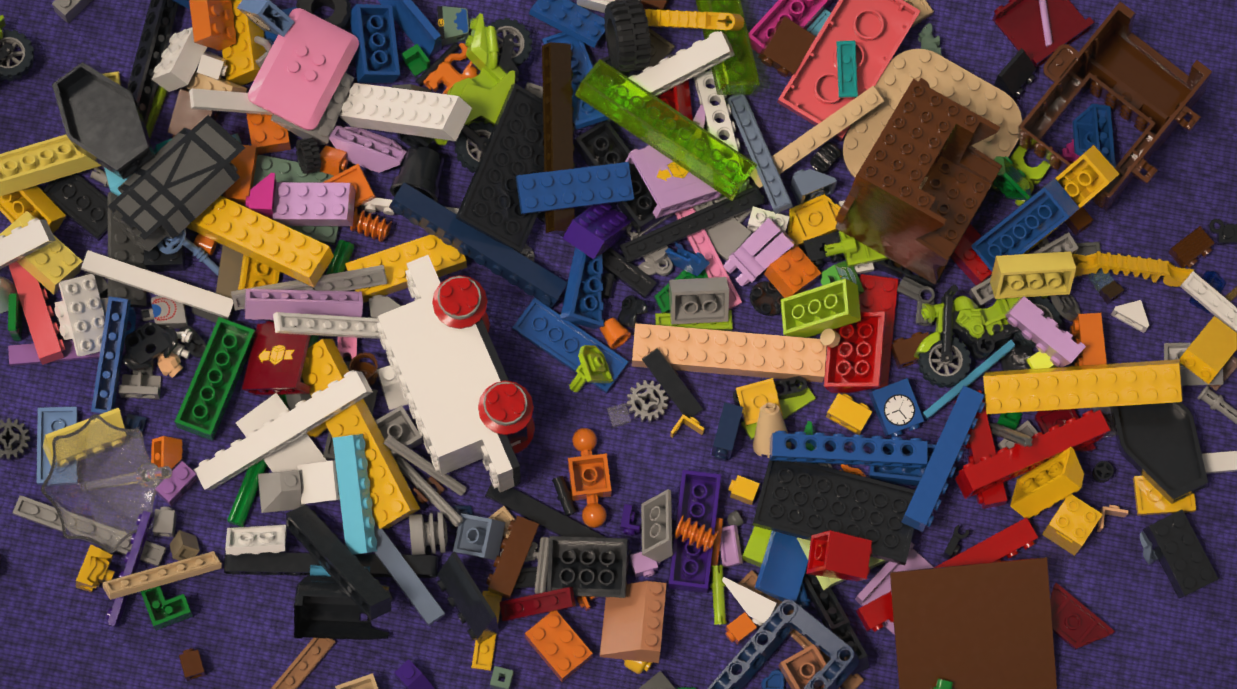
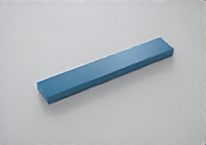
(968, 380)

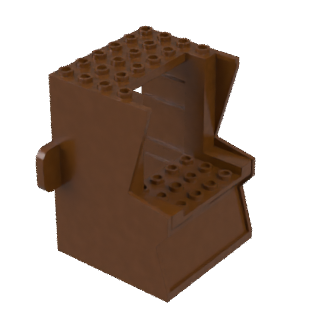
(1129, 79)
(921, 140)

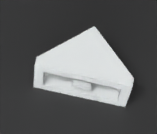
(1132, 314)

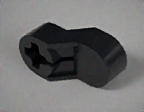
(196, 349)

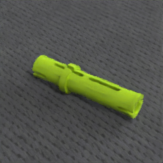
(718, 594)

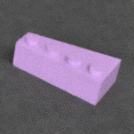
(1044, 332)

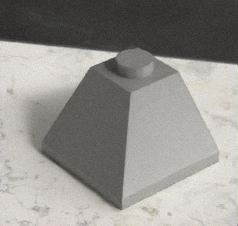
(279, 491)

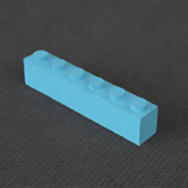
(355, 494)

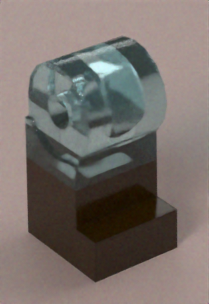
(1106, 286)

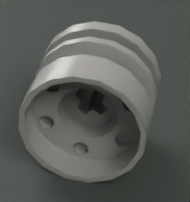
(427, 533)

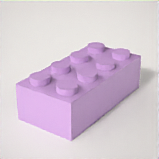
(314, 204)

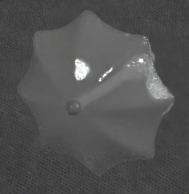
(102, 482)

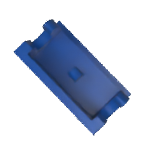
(687, 261)

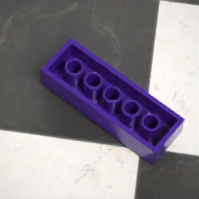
(698, 501)

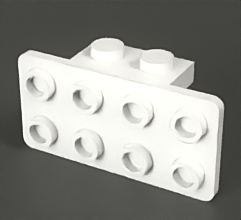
(81, 314)

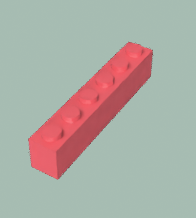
(38, 315)

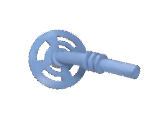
(197, 251)

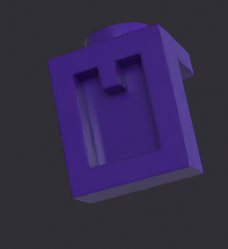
(628, 517)

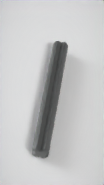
(1011, 435)

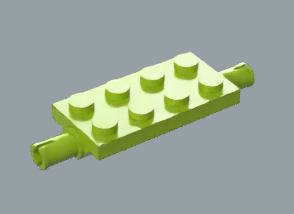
(854, 251)

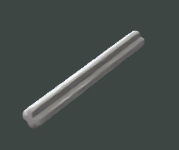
(424, 465)
(429, 492)

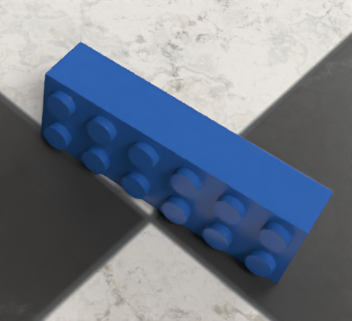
(1026, 224)

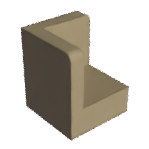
(184, 546)

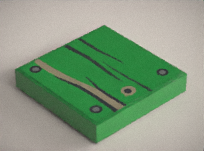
(15, 317)

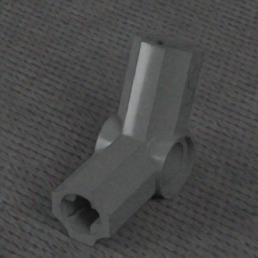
(914, 291)

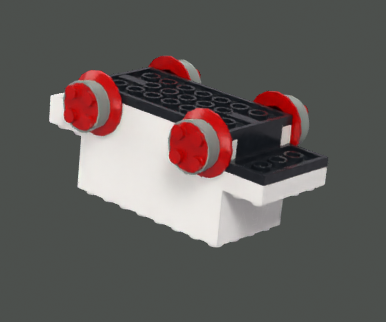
(455, 376)

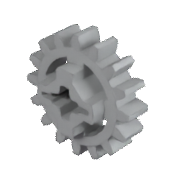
(640, 400)

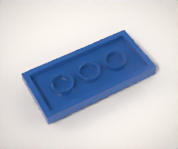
(570, 19)

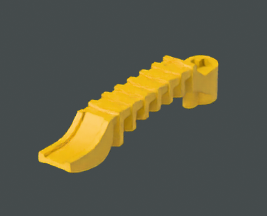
(694, 19)
(1091, 263)

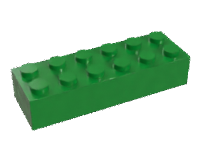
(215, 379)

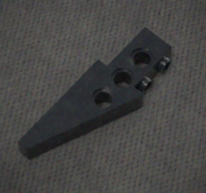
(834, 618)

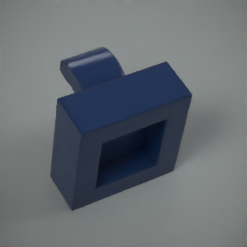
(135, 422)

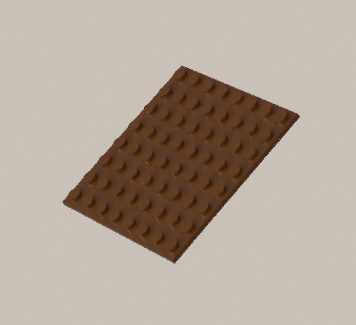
(975, 626)

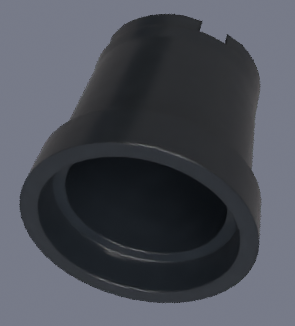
(421, 171)

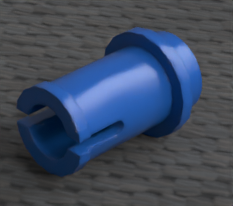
(802, 599)

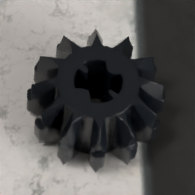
(825, 157)

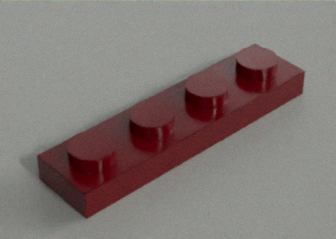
(537, 604)

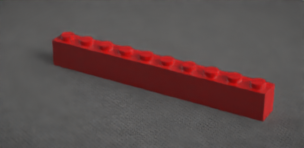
(990, 550)

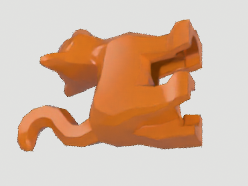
(448, 74)

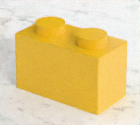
(849, 413)

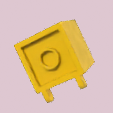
(1072, 524)

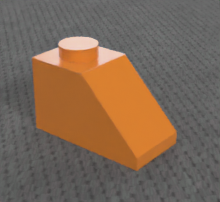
(166, 451)

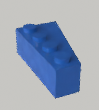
(583, 292)

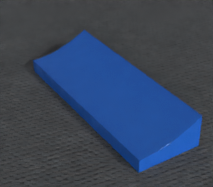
(415, 25)
(782, 568)

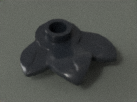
(630, 309)

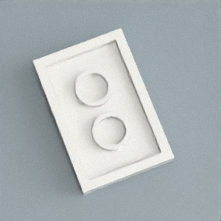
(256, 539)

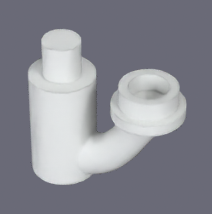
(180, 349)

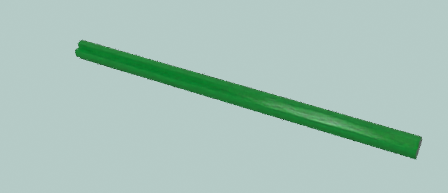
(250, 482)

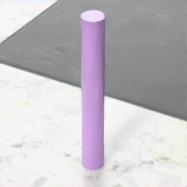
(1045, 22)

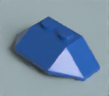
(1095, 129)

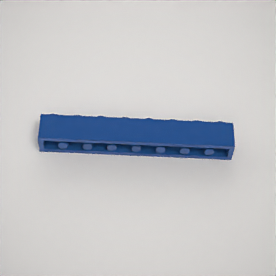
(942, 459)

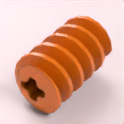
(370, 226)
(695, 534)

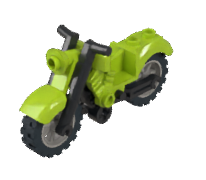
(976, 327)

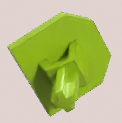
(592, 368)

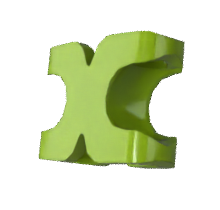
(1033, 174)

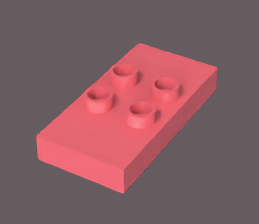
(878, 32)

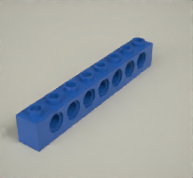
(780, 452)

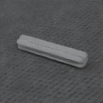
(542, 568)

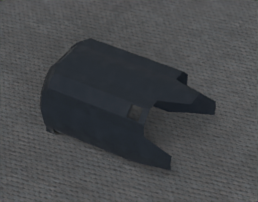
(328, 612)

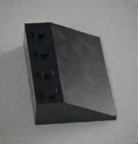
(589, 565)
(467, 599)

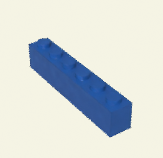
(111, 355)

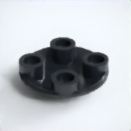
(766, 299)

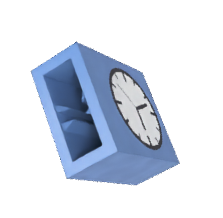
(266, 16)

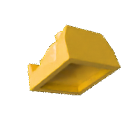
(94, 569)

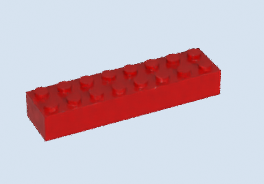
(1019, 459)

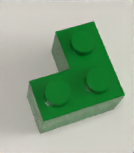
(163, 611)

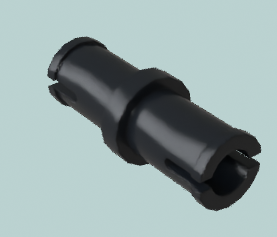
(564, 496)

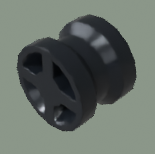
(1104, 468)

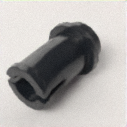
(608, 282)

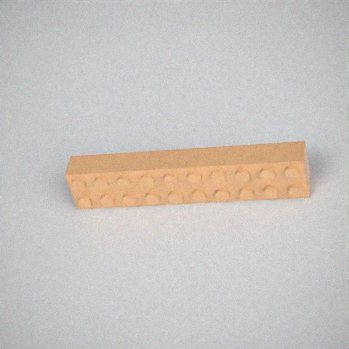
(732, 352)

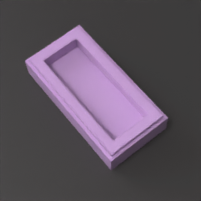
(730, 547)

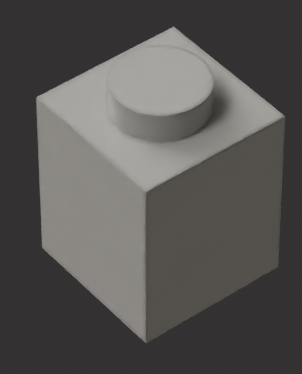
(164, 522)

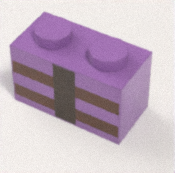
(177, 485)

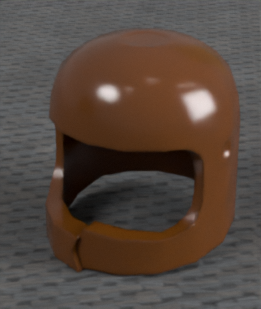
(367, 369)

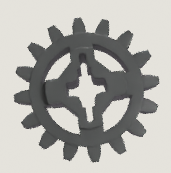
(17, 439)

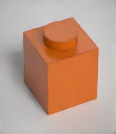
(333, 160)
(740, 629)

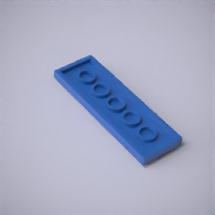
(581, 65)
(574, 188)
(563, 339)

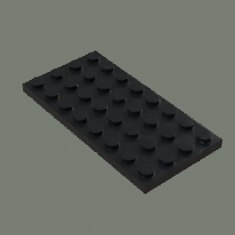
(512, 150)
(814, 499)

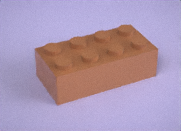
(802, 667)

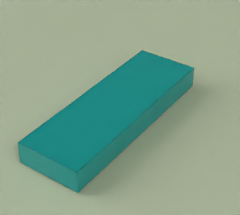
(846, 69)

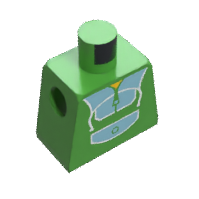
(839, 272)

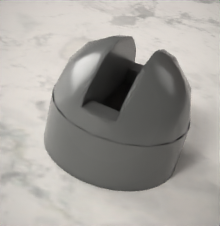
(734, 519)

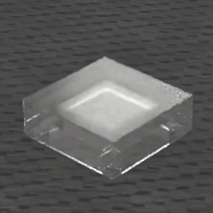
(619, 415)

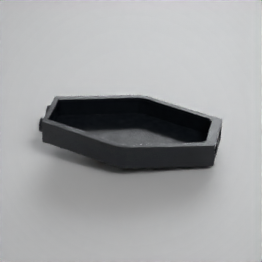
(103, 120)
(1162, 446)

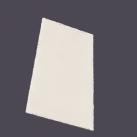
(296, 453)

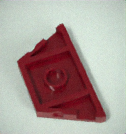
(1050, 418)
(1074, 621)

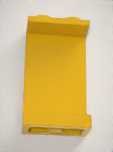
(1210, 350)

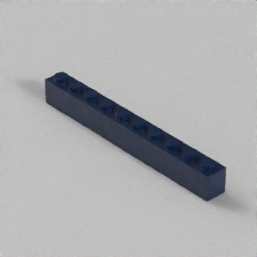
(484, 250)

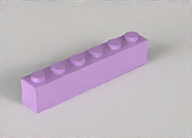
(266, 302)

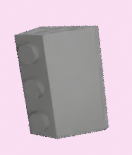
(699, 300)
(1174, 351)
(657, 527)

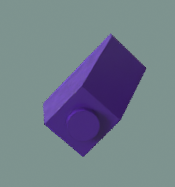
(412, 677)

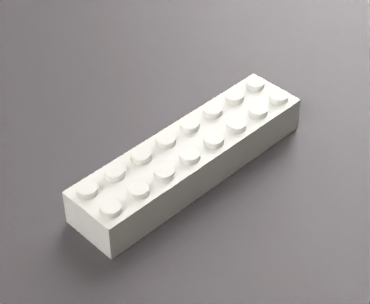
(405, 111)

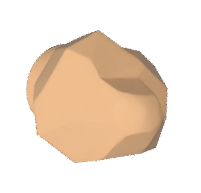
(169, 365)

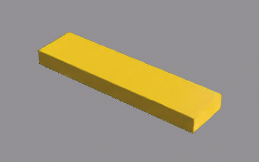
(484, 651)

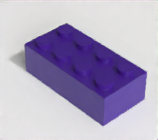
(596, 229)

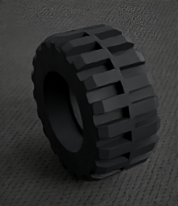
(627, 35)

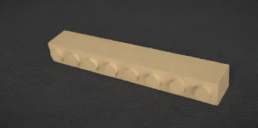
(824, 131)

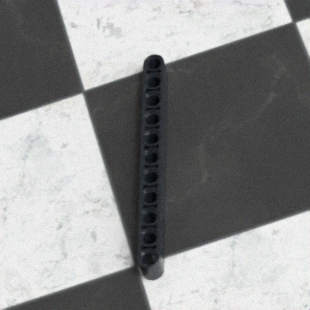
(299, 564)

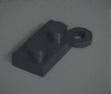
(1225, 234)

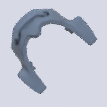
(1148, 553)

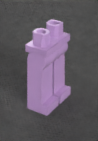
(745, 258)

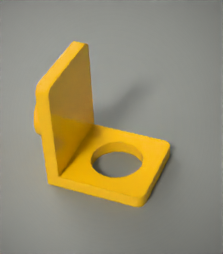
(690, 422)

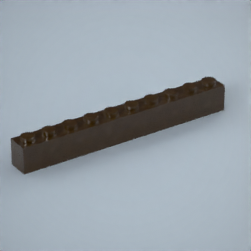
(558, 123)

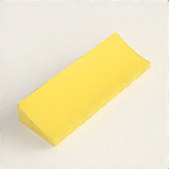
(41, 164)

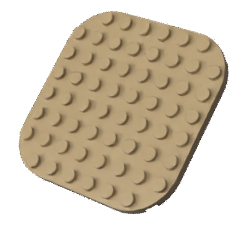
(947, 80)

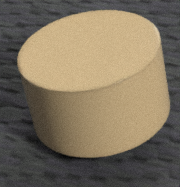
(830, 338)

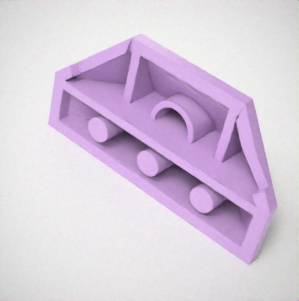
(367, 148)

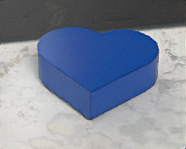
(774, 681)

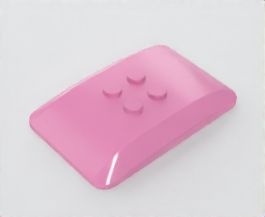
(303, 70)

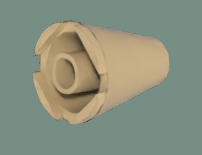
(768, 422)

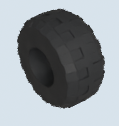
(341, 9)

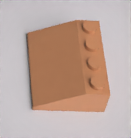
(634, 623)

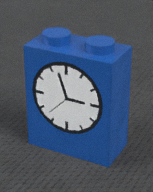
(896, 408)

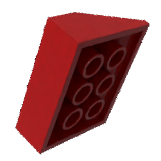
(858, 356)

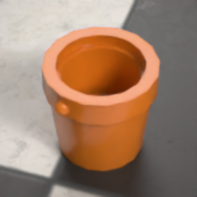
(614, 333)

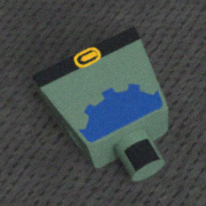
(453, 24)

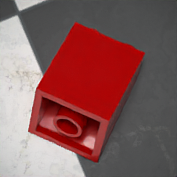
(839, 556)

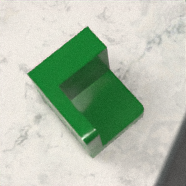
(416, 60)

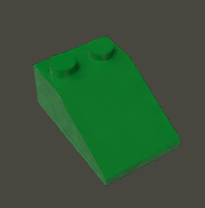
(1011, 181)

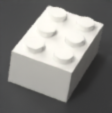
(178, 61)

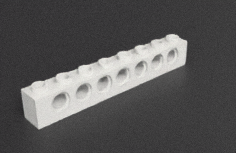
(720, 111)

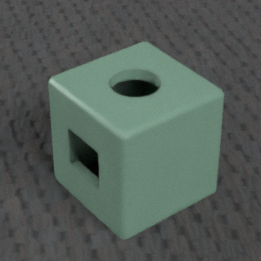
(503, 672)

